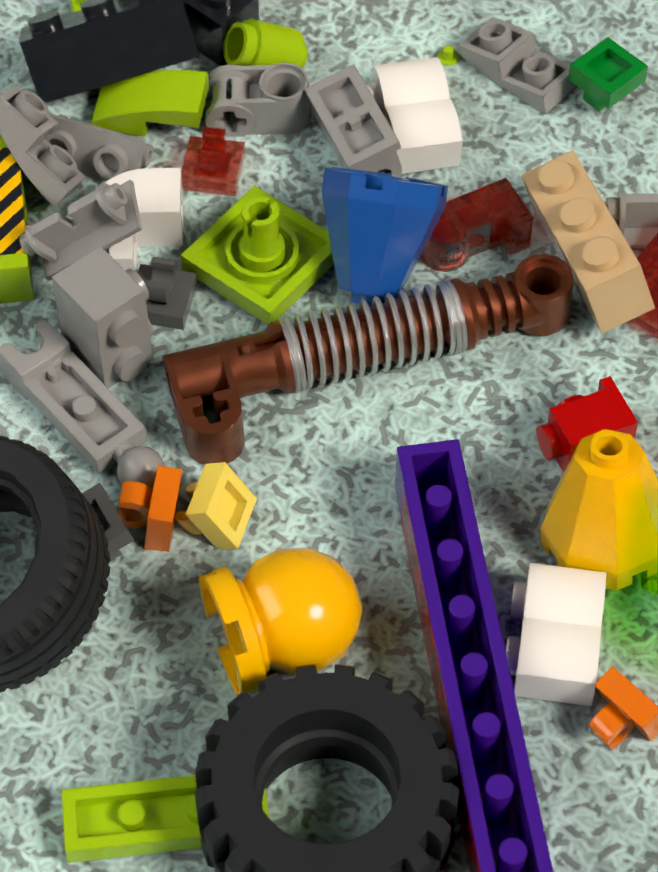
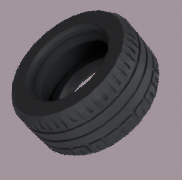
(69, 568)

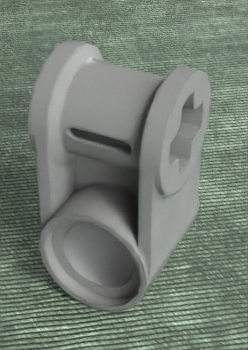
(262, 97)

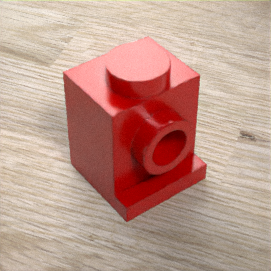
(582, 416)

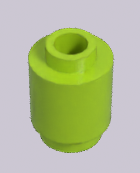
(263, 44)

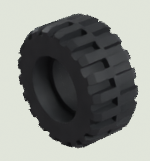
(320, 719)

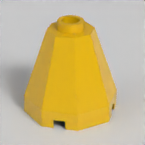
(605, 510)

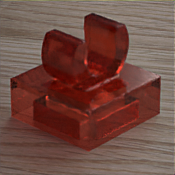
(213, 163)

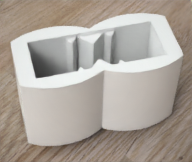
(420, 113)
(559, 634)

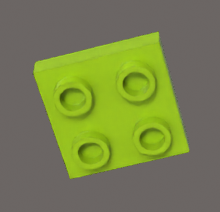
(260, 255)

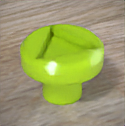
(448, 56)

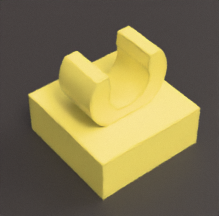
(218, 507)

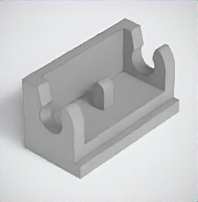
(354, 123)

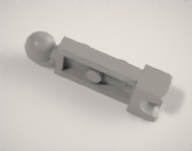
(80, 407)

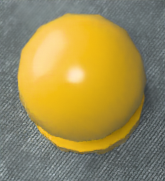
(283, 615)

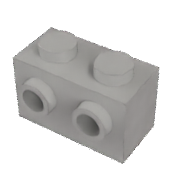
(104, 316)

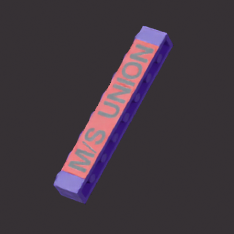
(468, 662)

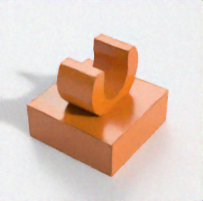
(152, 507)
(626, 710)

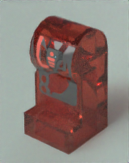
(479, 223)

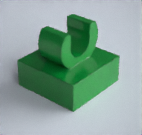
(607, 74)

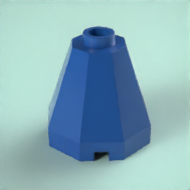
(378, 228)

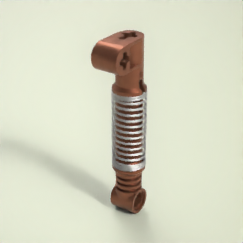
(294, 355)

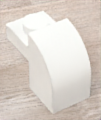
(160, 212)

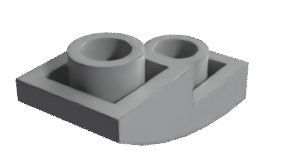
(511, 60)
(24, 130)

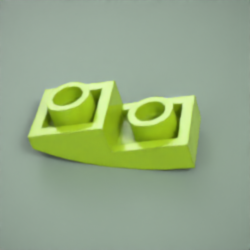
(153, 97)

